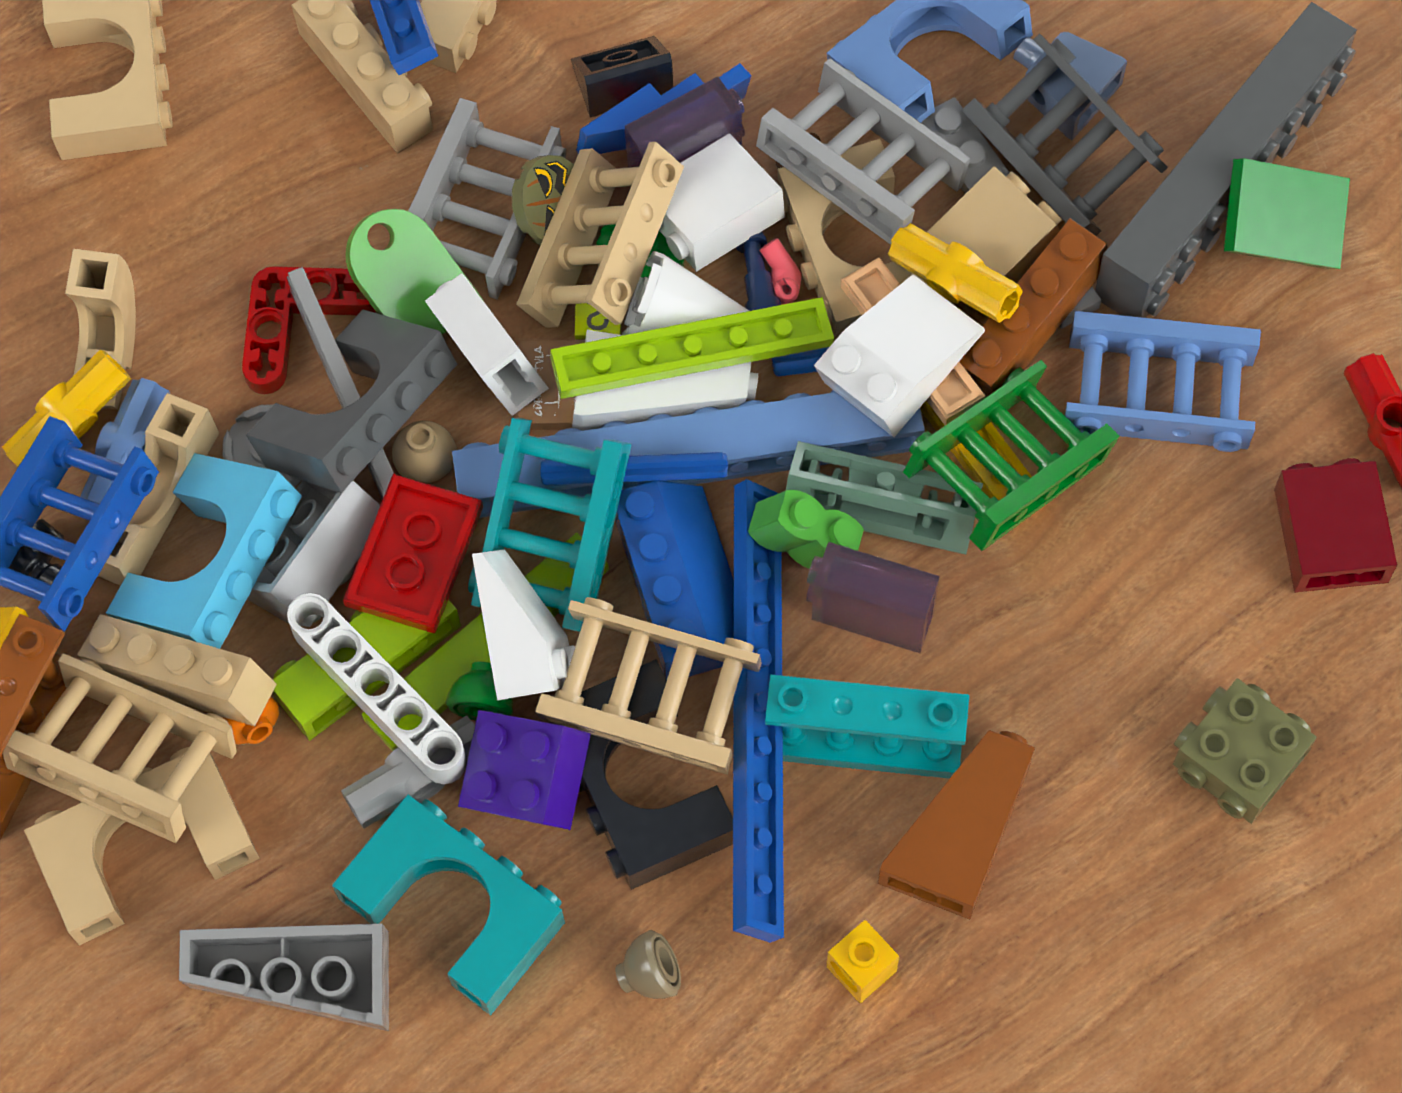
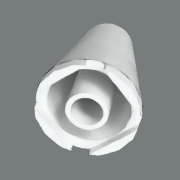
(674, 298)

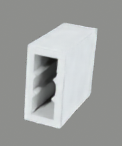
(719, 203)
(486, 344)

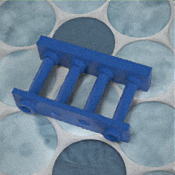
(36, 487)

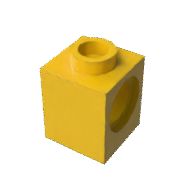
(862, 961)

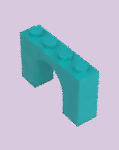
(420, 843)

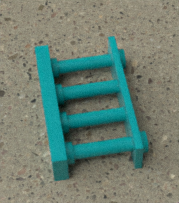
(595, 509)
(868, 725)

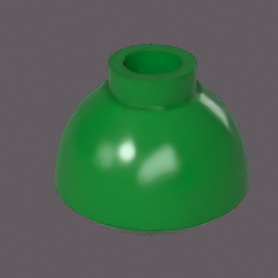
(476, 692)

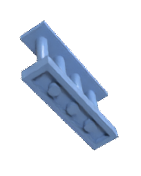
(1184, 343)

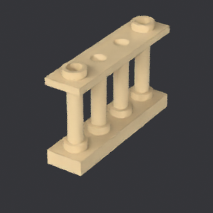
(575, 225)
(660, 733)
(117, 790)

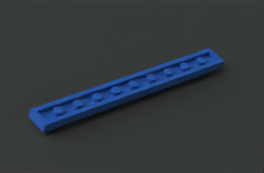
(757, 746)

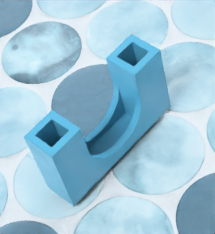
(205, 606)

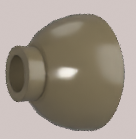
(650, 967)

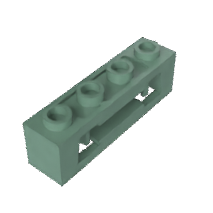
(884, 497)

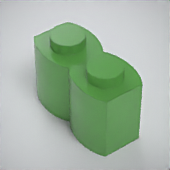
(802, 526)

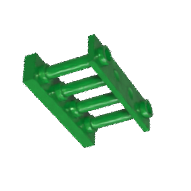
(1024, 493)

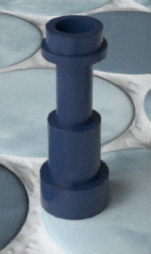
(758, 280)

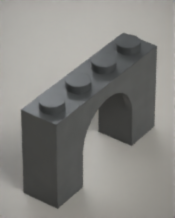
(338, 445)

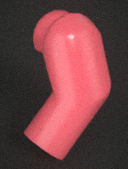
(784, 273)

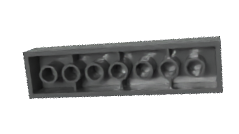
(1194, 197)

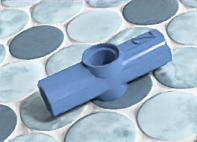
(126, 431)

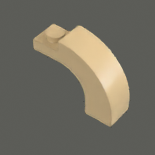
(105, 307)

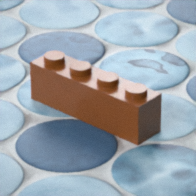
(1049, 295)

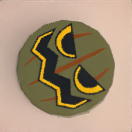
(538, 193)

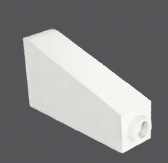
(672, 396)

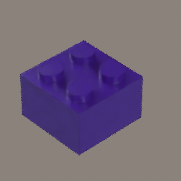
(524, 769)

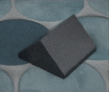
(620, 71)

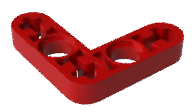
(261, 312)

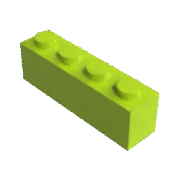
(318, 701)

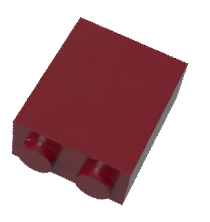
(1335, 525)

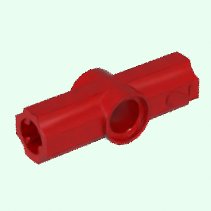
(1379, 399)

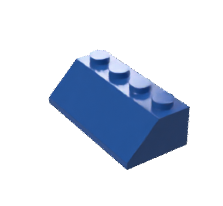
(677, 564)

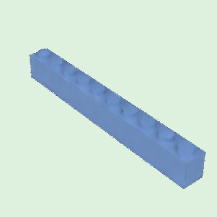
(754, 437)

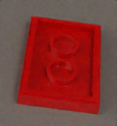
(413, 553)

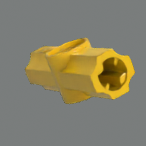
(955, 272)
(72, 402)

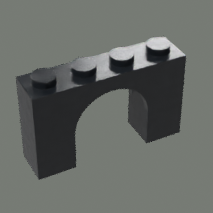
(641, 839)

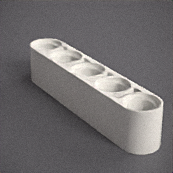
(366, 668)

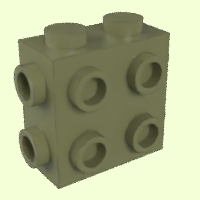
(1242, 749)

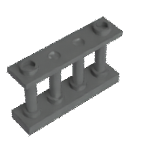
(1023, 148)

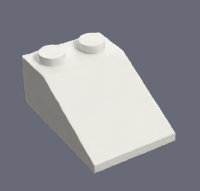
(898, 353)
(522, 636)

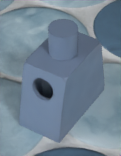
(1095, 64)

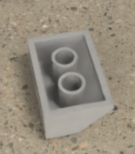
(316, 548)

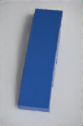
(608, 130)

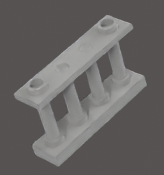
(451, 167)
(839, 180)

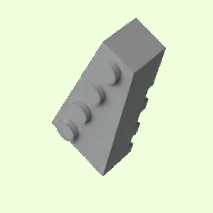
(305, 969)

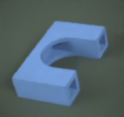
(874, 47)

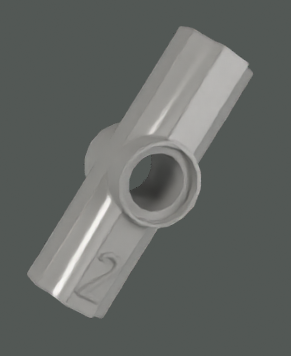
(387, 786)

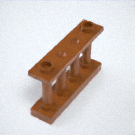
(28, 691)

